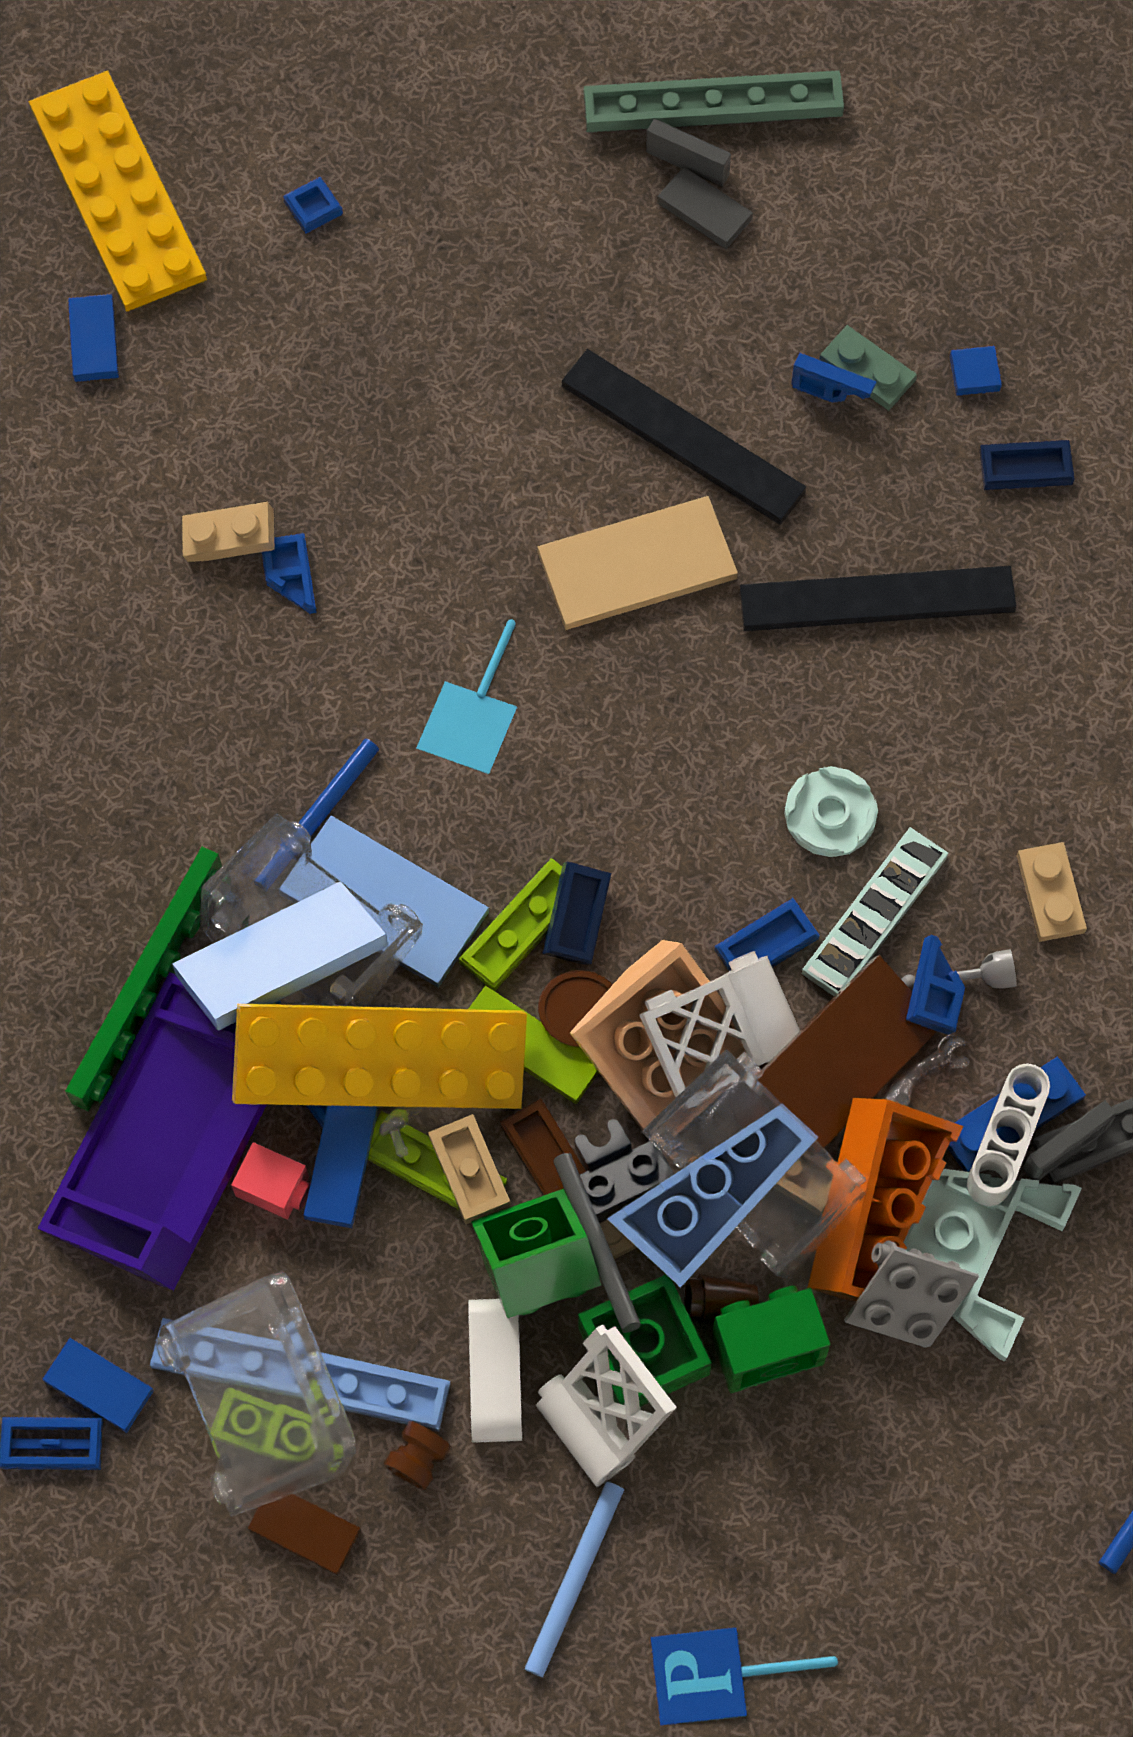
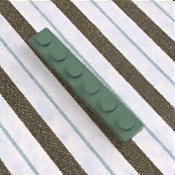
(714, 101)

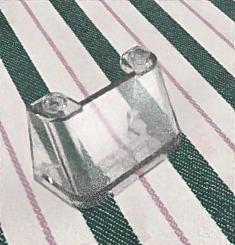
(278, 871)
(802, 1204)
(260, 1393)

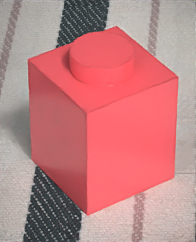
(271, 1181)

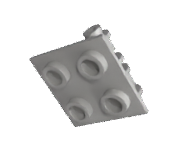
(910, 1294)

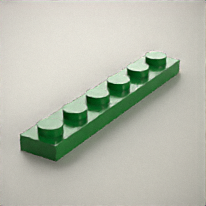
(138, 993)

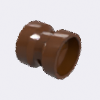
(415, 1459)

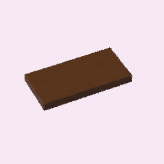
(847, 1050)

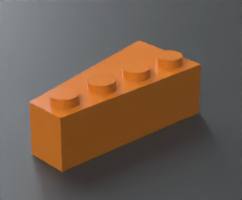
(899, 1157)

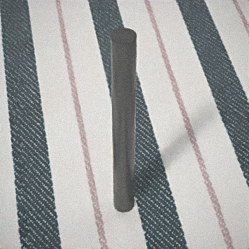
(599, 1246)

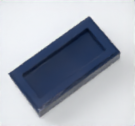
(1026, 465)
(577, 913)

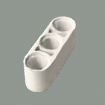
(1013, 1113)
(494, 1373)

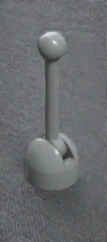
(996, 971)

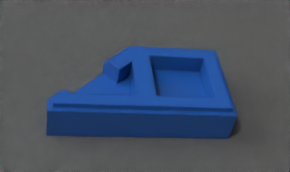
(828, 380)
(289, 571)
(936, 990)

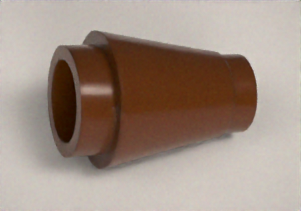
(709, 1294)

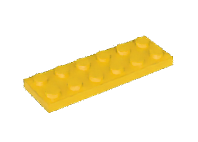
(117, 191)
(378, 1056)

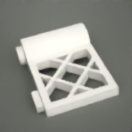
(751, 1001)
(589, 1422)

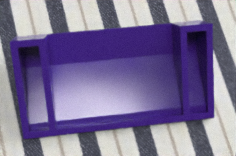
(157, 1146)

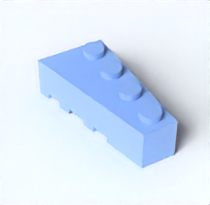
(705, 1201)

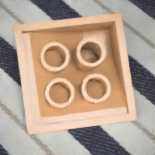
(618, 1041)

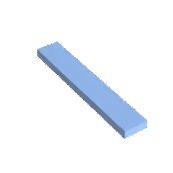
(376, 1390)

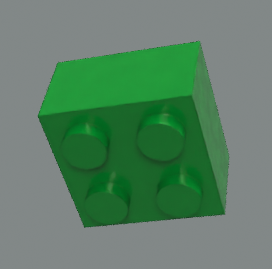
(536, 1253)
(770, 1338)
(663, 1342)

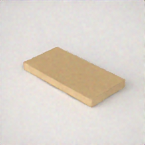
(637, 562)

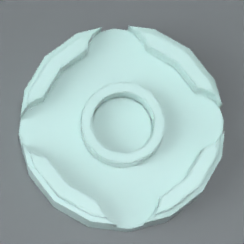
(826, 826)

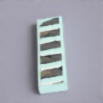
(875, 912)

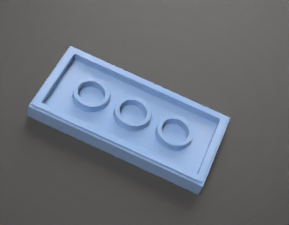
(387, 878)
(280, 954)

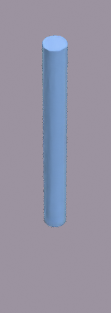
(574, 1579)

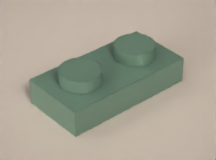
(862, 357)

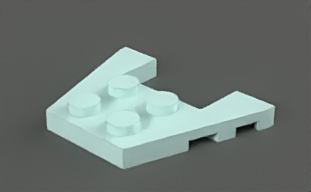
(970, 1234)

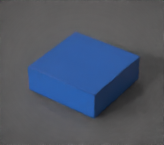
(313, 205)
(975, 370)

